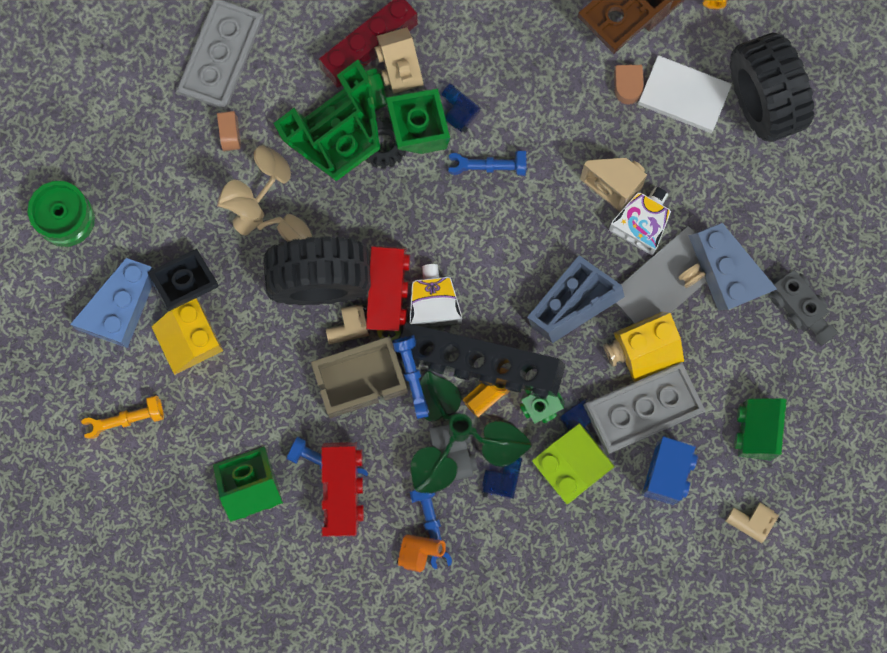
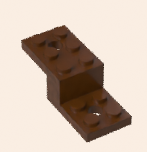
(636, 16)

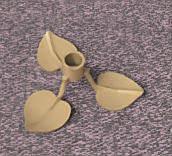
(239, 199)

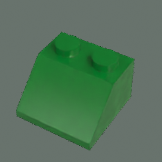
(418, 122)
(761, 428)
(247, 484)

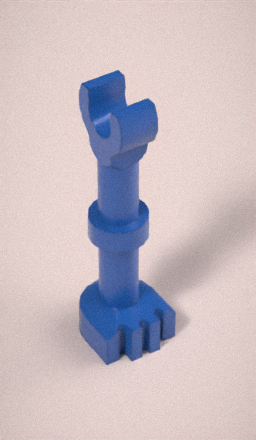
(490, 164)
(412, 374)
(300, 450)
(432, 523)

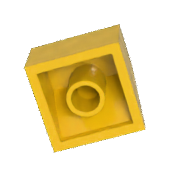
(186, 336)
(650, 345)

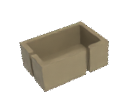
(359, 377)

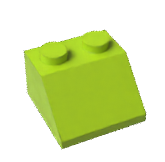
(573, 463)

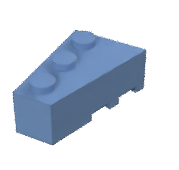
(117, 305)

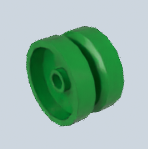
(61, 214)

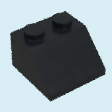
(182, 280)

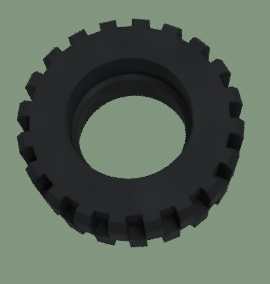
(772, 87)
(317, 271)

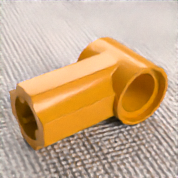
(484, 397)

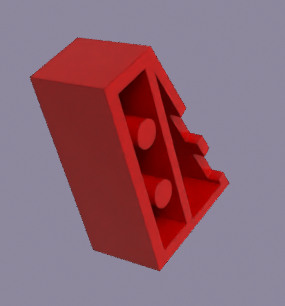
(387, 288)
(341, 489)

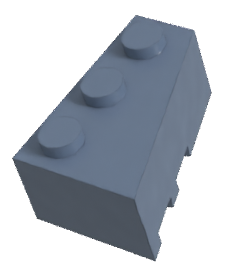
(728, 268)
(574, 300)

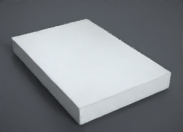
(685, 94)

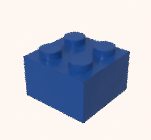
(669, 471)

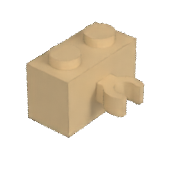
(400, 60)

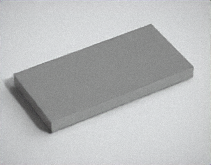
(220, 54)
(656, 283)
(644, 408)

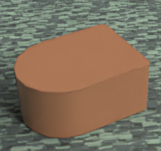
(628, 83)
(229, 131)

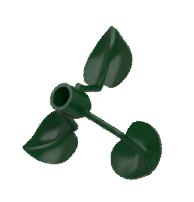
(435, 471)

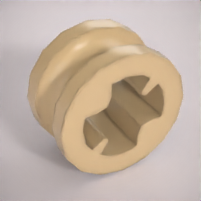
(692, 275)
(614, 353)

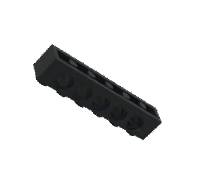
(545, 383)

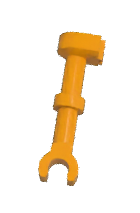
(153, 410)

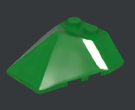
(340, 130)

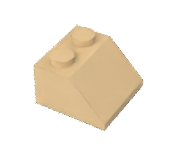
(614, 179)

